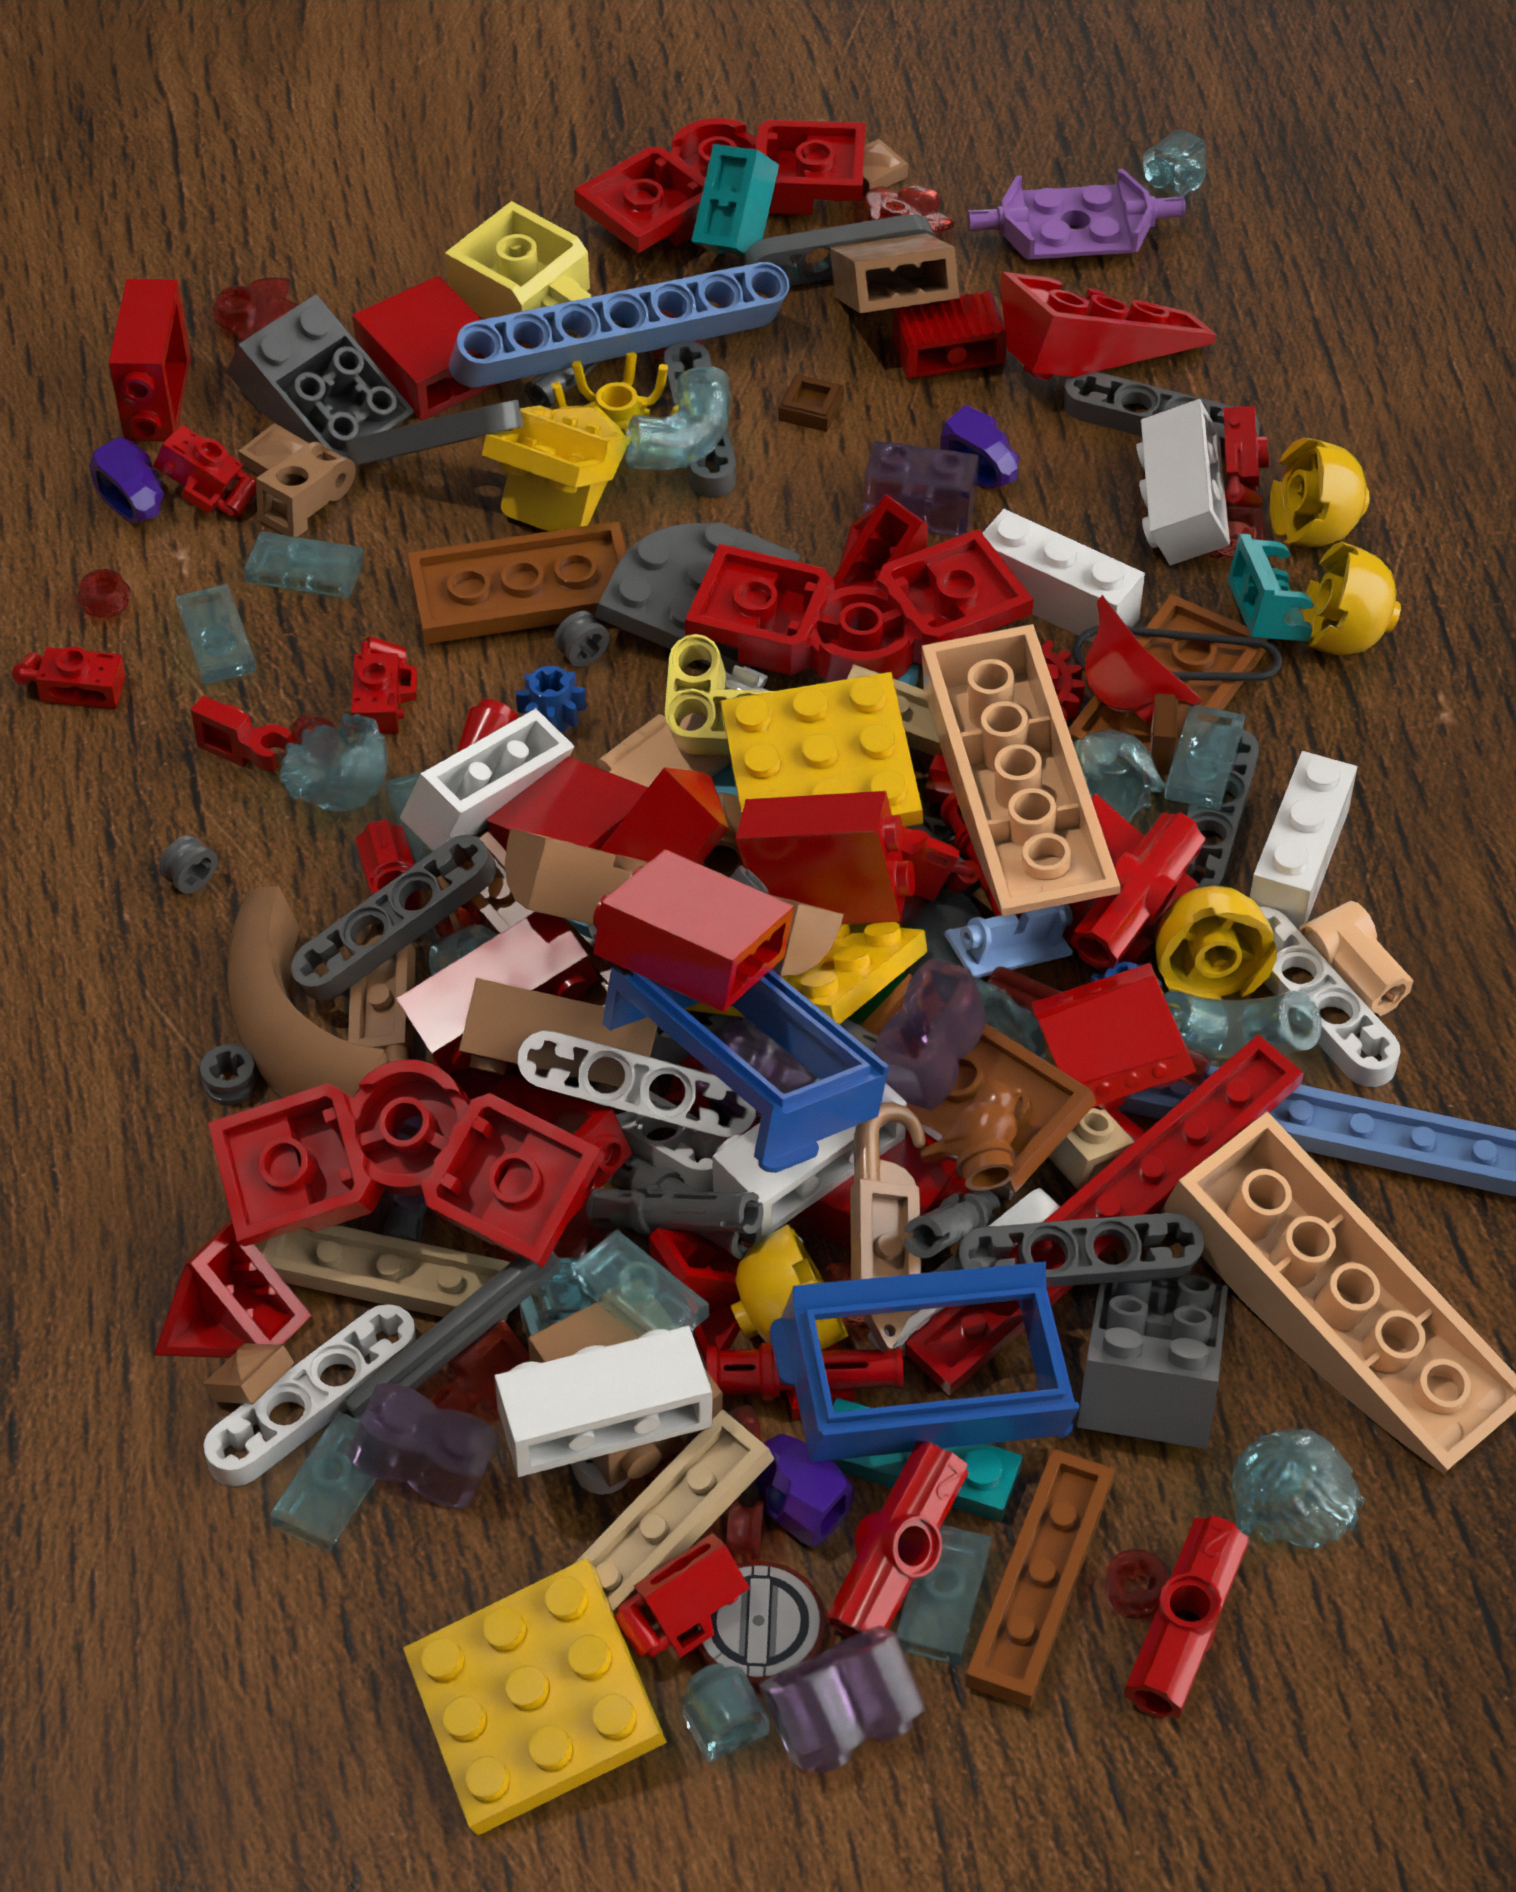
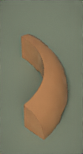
(572, 879)
(284, 1044)

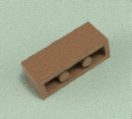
(506, 1015)

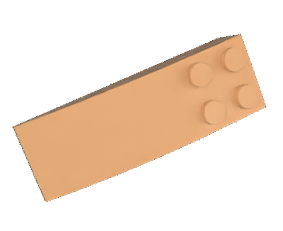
(1016, 771)
(1344, 1295)

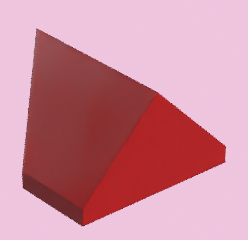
(878, 538)
(673, 814)
(707, 1272)
(228, 1300)

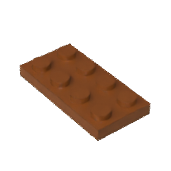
(513, 581)
(1180, 656)
(1044, 1112)

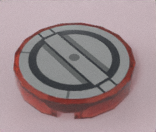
(768, 1625)

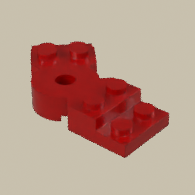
(661, 191)
(794, 620)
(333, 1155)

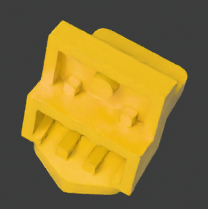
(557, 464)

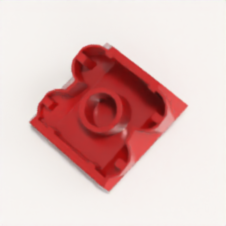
(1115, 1036)

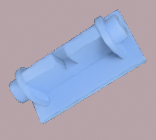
(1012, 941)

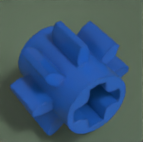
(553, 695)

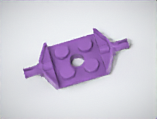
(1111, 218)

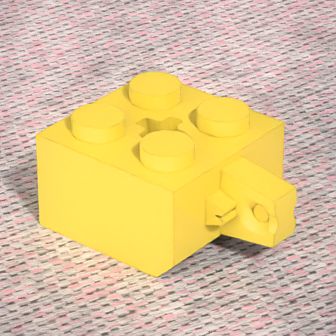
(517, 264)

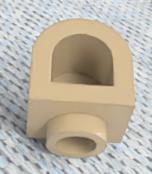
(1090, 1147)

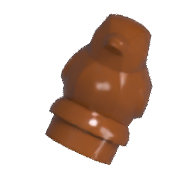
(981, 1138)

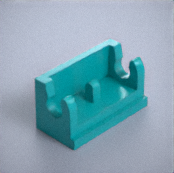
(735, 200)
(1264, 592)

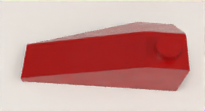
(1083, 335)

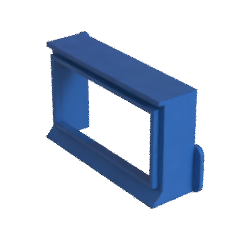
(790, 1122)
(943, 1423)

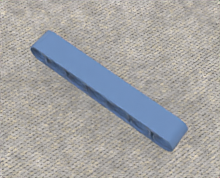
(605, 340)

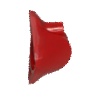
(1127, 674)

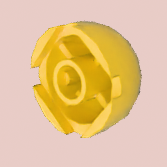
(1319, 494)
(1351, 602)
(1214, 943)
(766, 1281)

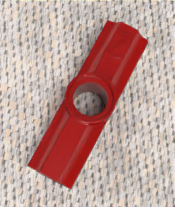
(1146, 887)
(912, 1516)
(1176, 1646)

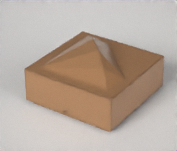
(882, 166)
(269, 449)
(249, 1373)

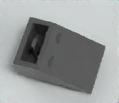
(316, 379)
(1155, 1359)

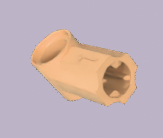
(1350, 945)

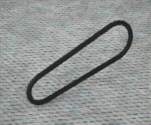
(1204, 676)

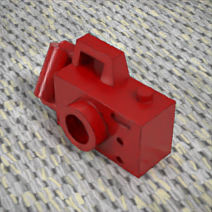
(1244, 456)
(205, 472)
(74, 676)
(378, 685)
(936, 864)
(680, 1597)

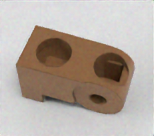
(302, 487)

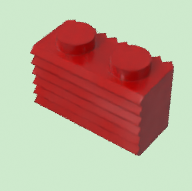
(949, 335)

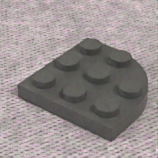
(662, 576)

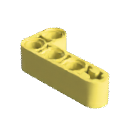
(698, 695)

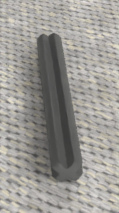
(458, 1329)

